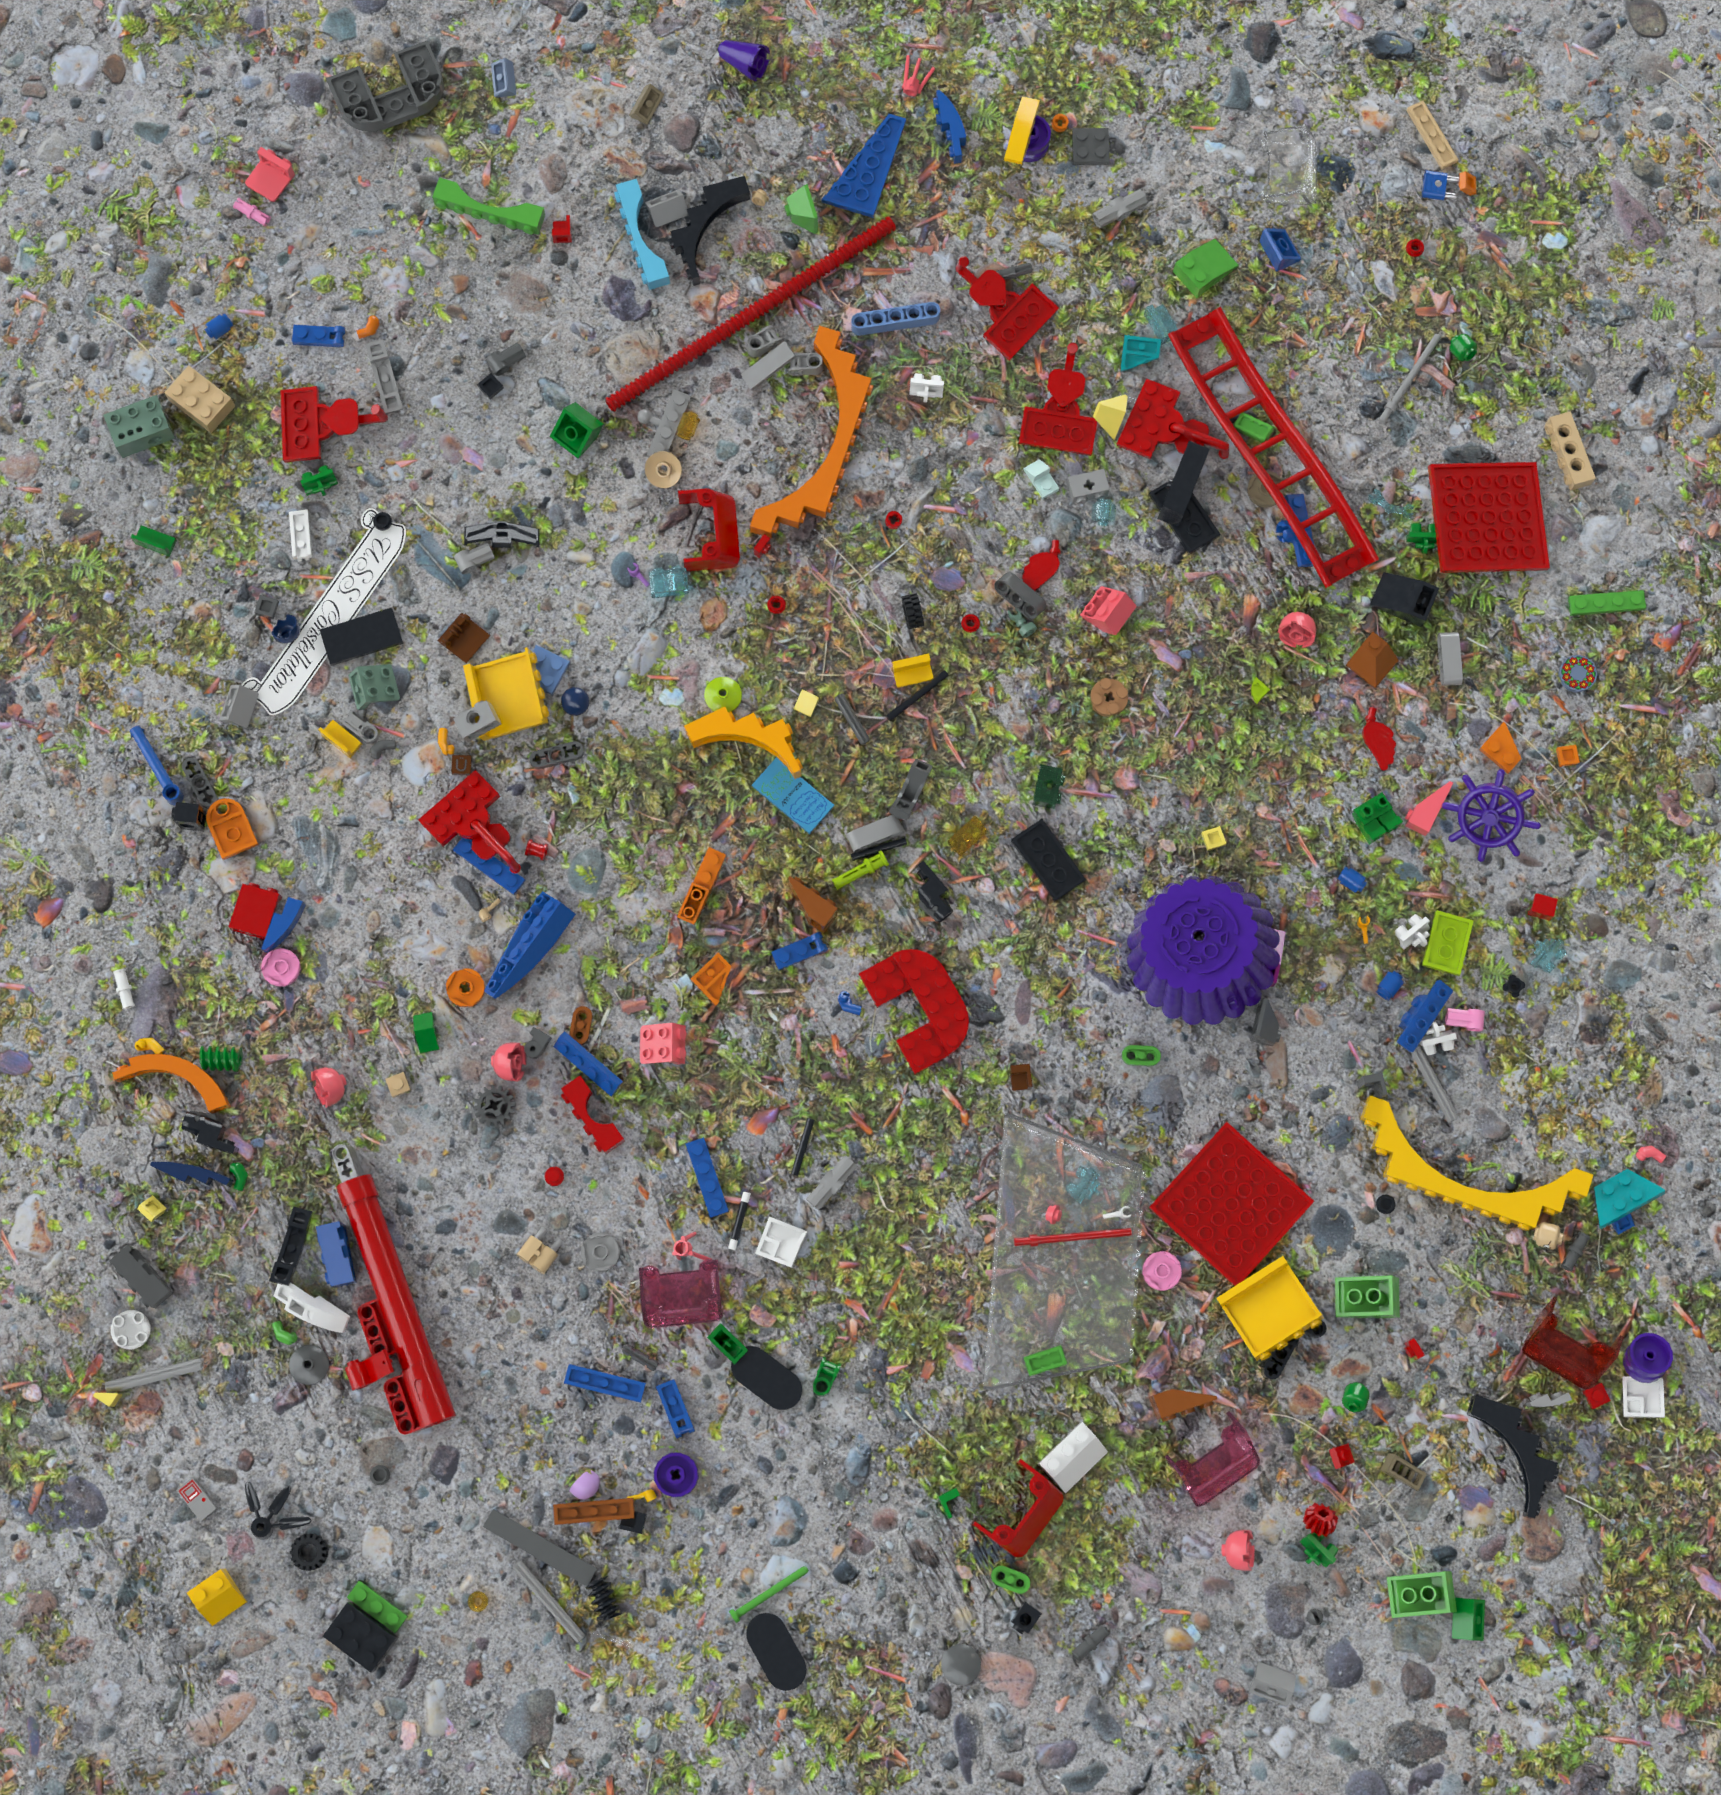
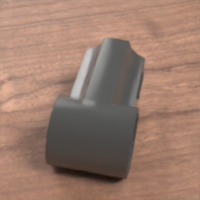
(501, 361)

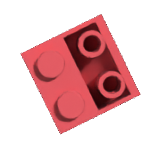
(1108, 610)

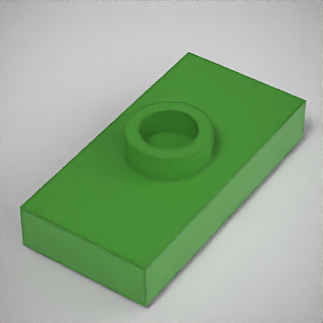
(1253, 427)
(1045, 1360)

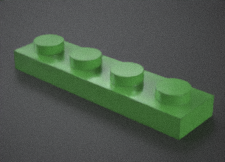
(1607, 603)

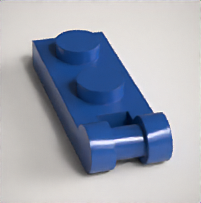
(318, 335)
(799, 951)
(675, 1407)

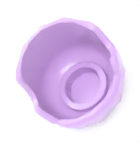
(585, 1485)

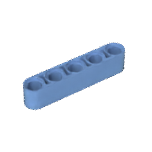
(888, 324)

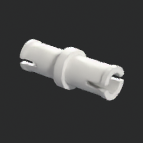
(123, 988)

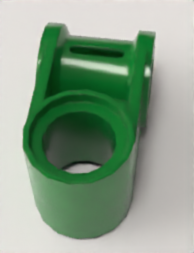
(826, 1375)

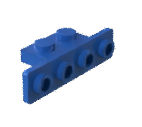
(1422, 1014)

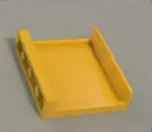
(512, 689)
(1270, 1309)

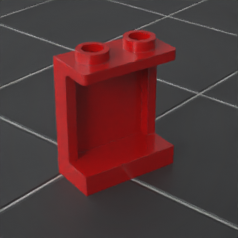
(254, 910)

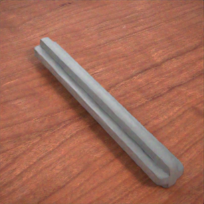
(1434, 1084)
(154, 1375)
(550, 1603)

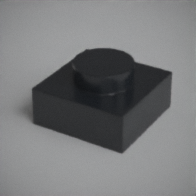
(490, 386)

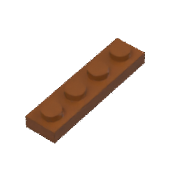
(594, 1511)

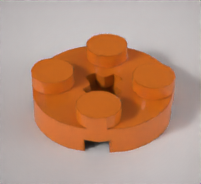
(476, 986)

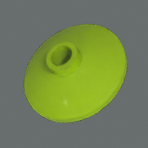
(730, 700)

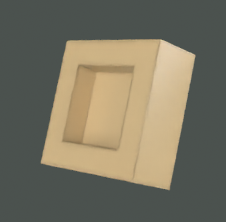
(398, 1084)

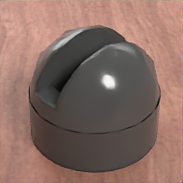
(1311, 1619)

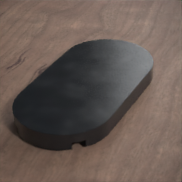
(767, 1379)
(776, 1651)

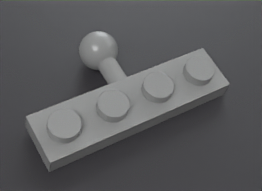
(668, 424)

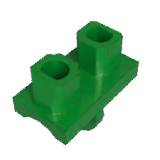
(320, 482)
(1422, 540)
(1317, 1552)

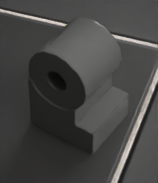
(538, 1044)

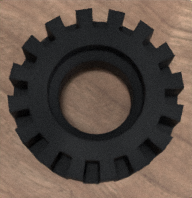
(912, 611)
(296, 1552)

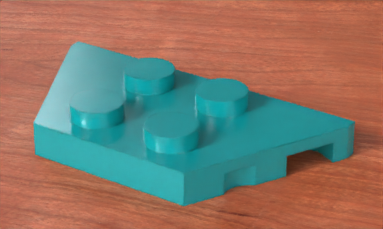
(1623, 1195)

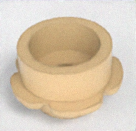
(759, 197)

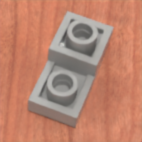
(1543, 1400)

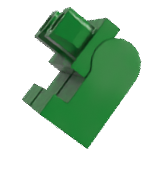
(1376, 818)

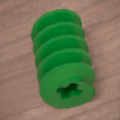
(220, 1060)

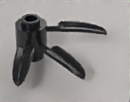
(274, 1509)

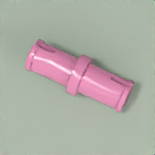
(252, 212)

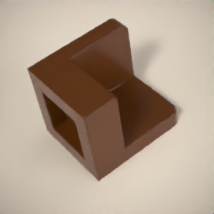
(1020, 1077)

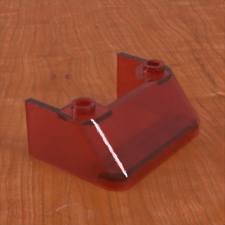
(1565, 1355)

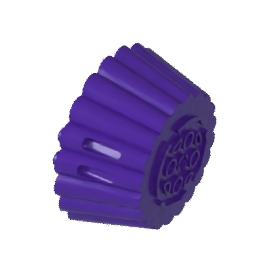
(1207, 975)

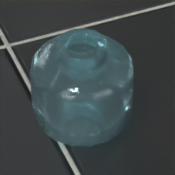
(1103, 512)

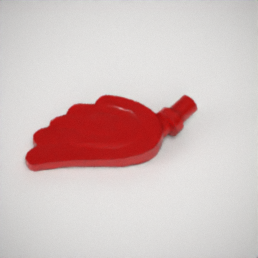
(1042, 567)
(1379, 740)

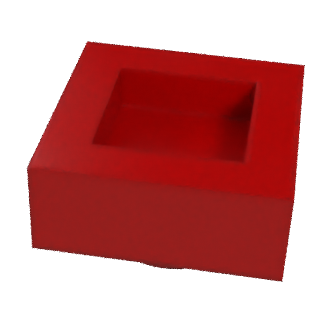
(762, 546)
(1413, 1349)
(1596, 1396)

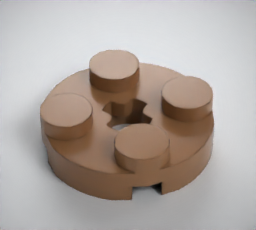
(1118, 692)

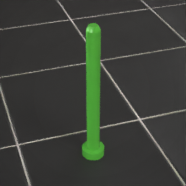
(768, 1593)

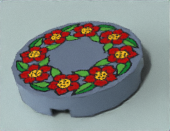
(1577, 673)

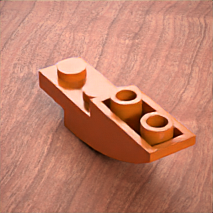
(702, 886)

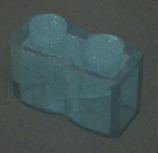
(668, 582)

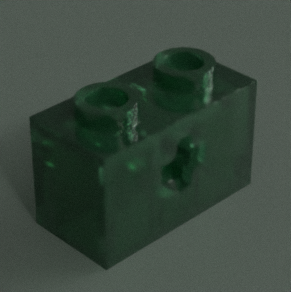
(1046, 776)

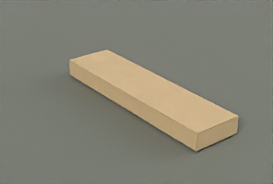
(1432, 135)

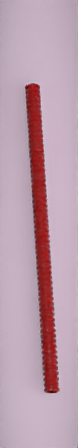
(750, 314)

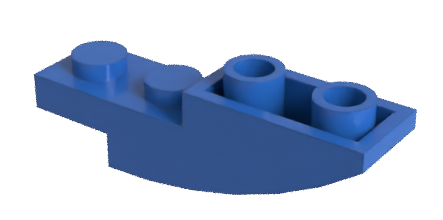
(951, 123)

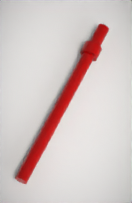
(1034, 1240)

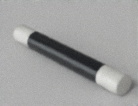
(739, 1221)

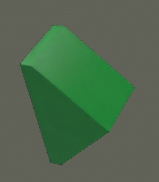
(425, 1032)
(727, 1343)

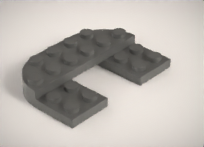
(396, 106)

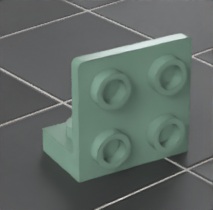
(373, 685)

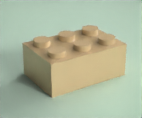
(199, 399)

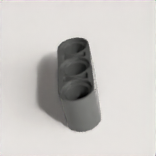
(1020, 595)

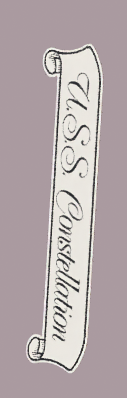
(338, 604)

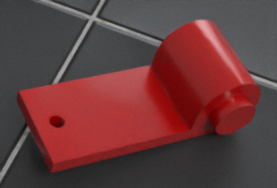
(368, 1371)

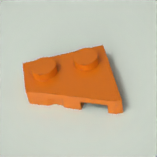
(1502, 749)
(712, 978)

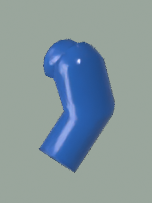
(846, 1003)

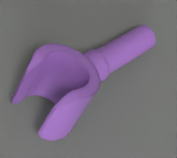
(636, 573)

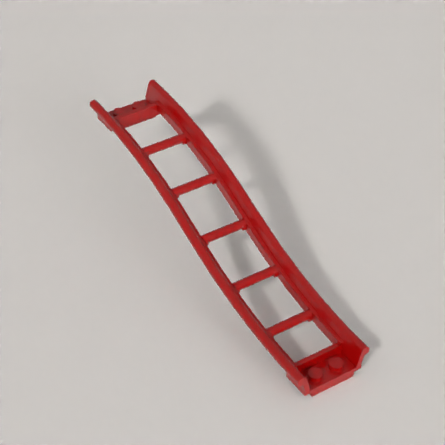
(1217, 324)

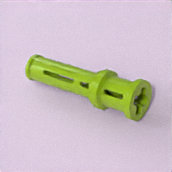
(868, 866)

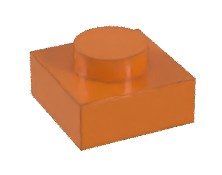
(1467, 183)
(1567, 755)

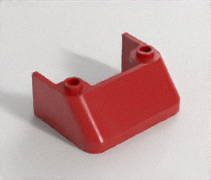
(725, 551)
(1020, 1540)

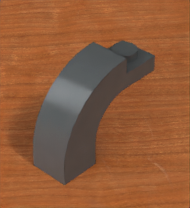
(911, 790)

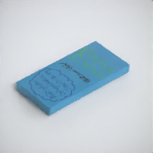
(793, 796)

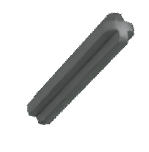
(852, 719)

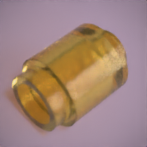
(687, 425)

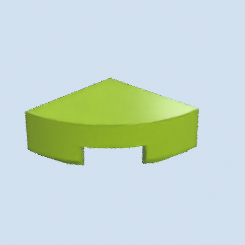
(1258, 690)

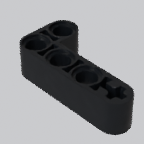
(1288, 1351)

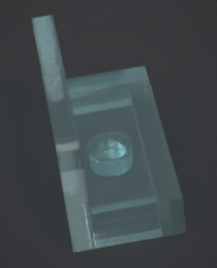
(1160, 322)

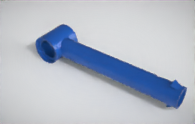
(156, 766)

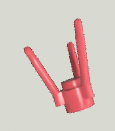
(911, 86)
(684, 1248)

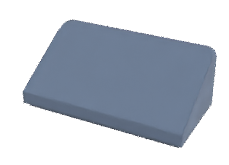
(503, 78)

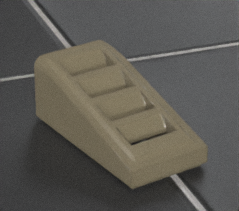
(1391, 1466)

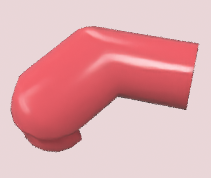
(1650, 1151)

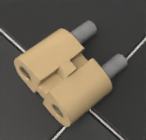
(538, 1254)

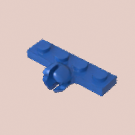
(1298, 506)

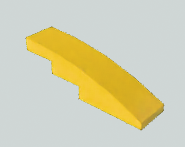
(1022, 130)

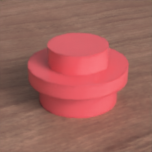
(1053, 1214)

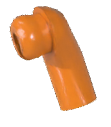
(370, 329)

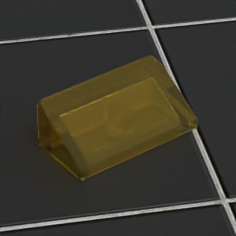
(967, 836)

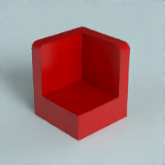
(562, 231)
(1543, 907)

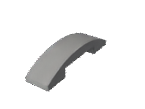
(384, 376)

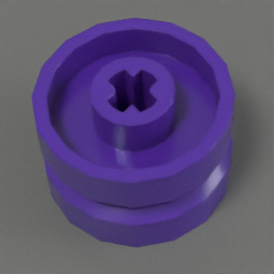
(1038, 141)
(1647, 1358)
(664, 1475)

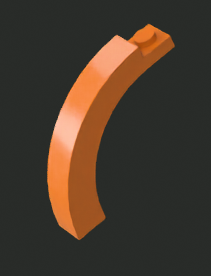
(152, 1063)

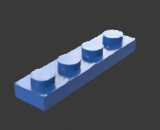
(492, 868)
(587, 1064)
(707, 1177)
(604, 1383)

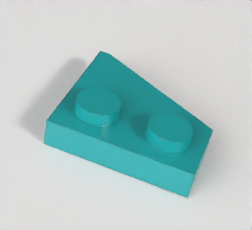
(1139, 351)

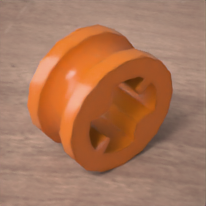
(1055, 123)

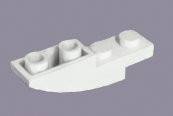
(310, 1309)

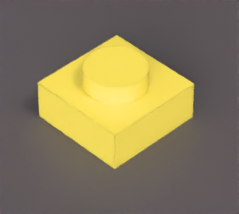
(1213, 838)
(151, 1208)

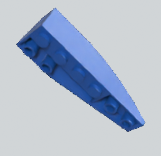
(530, 942)

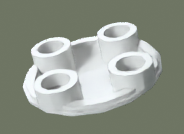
(130, 1329)

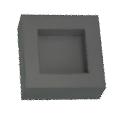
(266, 607)

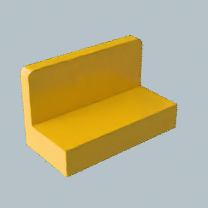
(912, 670)
(340, 738)

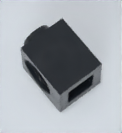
(1034, 1615)

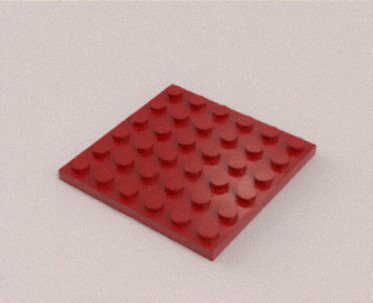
(1488, 517)
(1231, 1204)

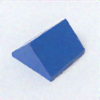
(1279, 248)

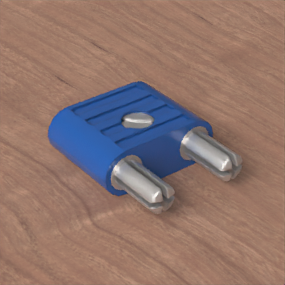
(1435, 185)

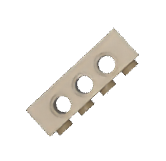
(1565, 424)

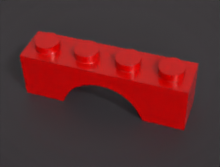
(606, 1135)

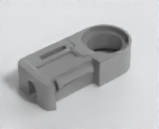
(359, 727)

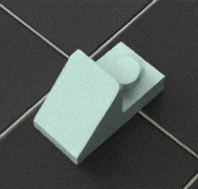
(1041, 479)

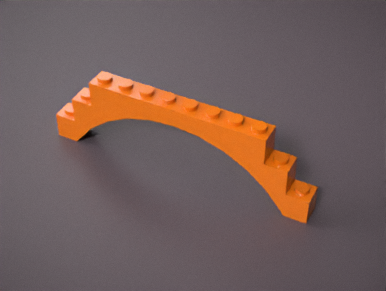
(819, 490)

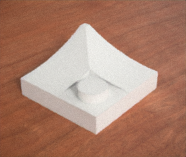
(781, 1242)
(1643, 1399)

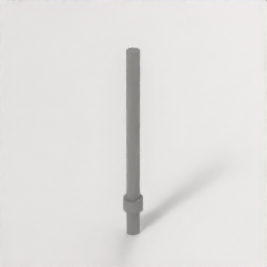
(1391, 405)

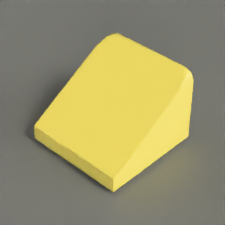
(806, 703)
(108, 1399)

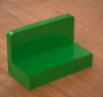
(154, 540)
(946, 1497)
(1469, 1619)

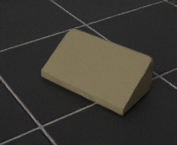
(646, 104)

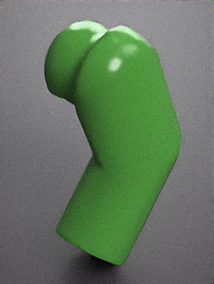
(283, 1336)

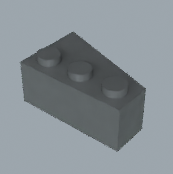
(141, 1277)

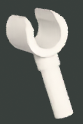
(1117, 1214)

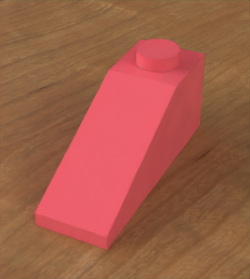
(1425, 813)

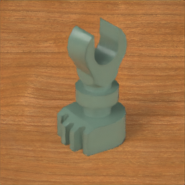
(1026, 629)

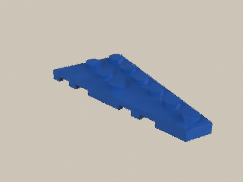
(867, 173)

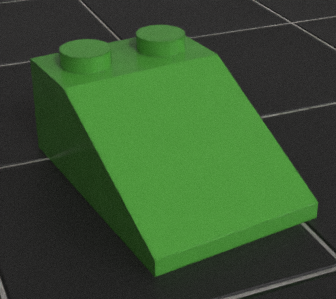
(1204, 267)
(1367, 1297)
(1421, 1594)

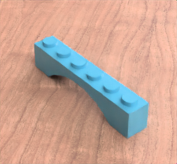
(653, 267)

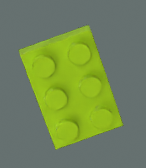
(1447, 943)

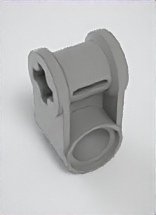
(766, 339)
(803, 364)

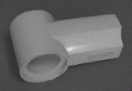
(469, 560)

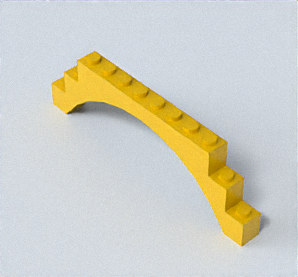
(1410, 1169)

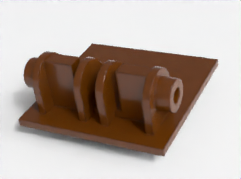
(463, 637)

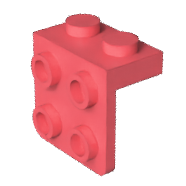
(270, 175)
(662, 1043)

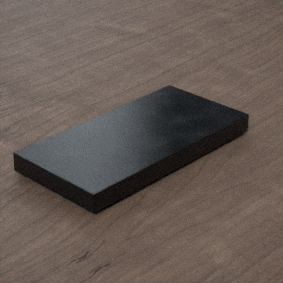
(1195, 526)
(361, 636)
(1048, 860)

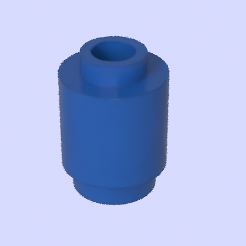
(218, 326)
(1352, 879)
(1389, 985)

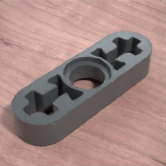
(568, 746)
(189, 774)

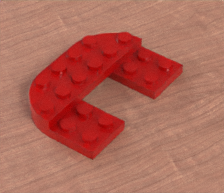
(935, 994)

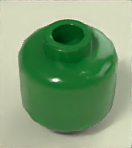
(1463, 347)
(1355, 1397)

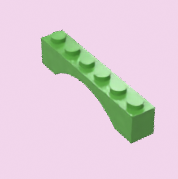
(522, 217)

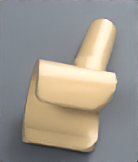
(484, 913)

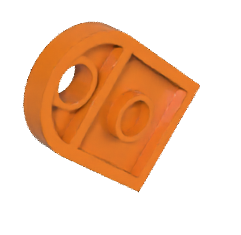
(230, 830)

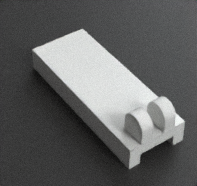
(300, 535)

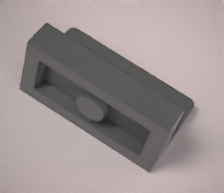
(1375, 1080)

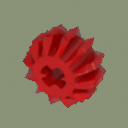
(1320, 1519)

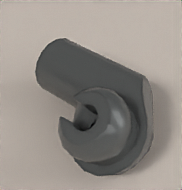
(381, 745)

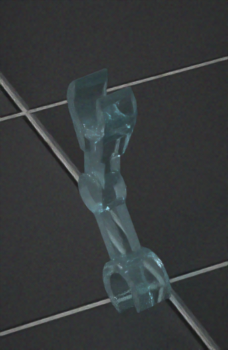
(1389, 508)

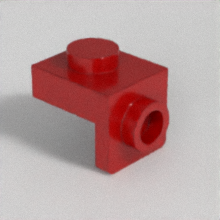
(1341, 1456)

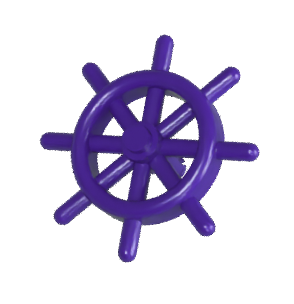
(1491, 815)

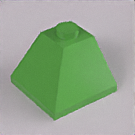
(802, 209)

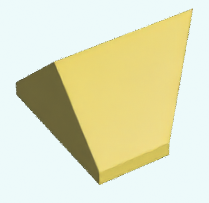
(1111, 413)

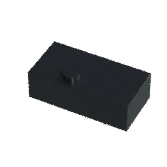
(1183, 483)

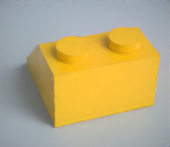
(217, 1597)

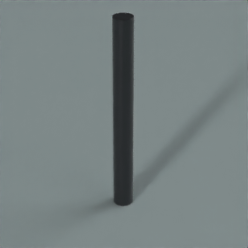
(917, 695)

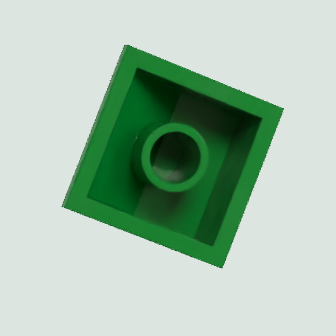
(576, 429)

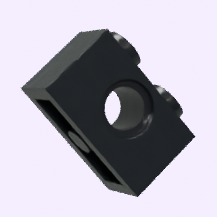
(189, 816)

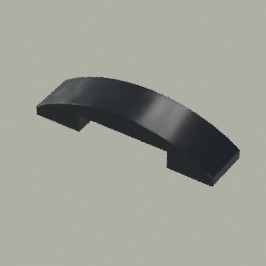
(292, 1246)

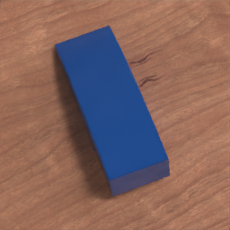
(283, 924)

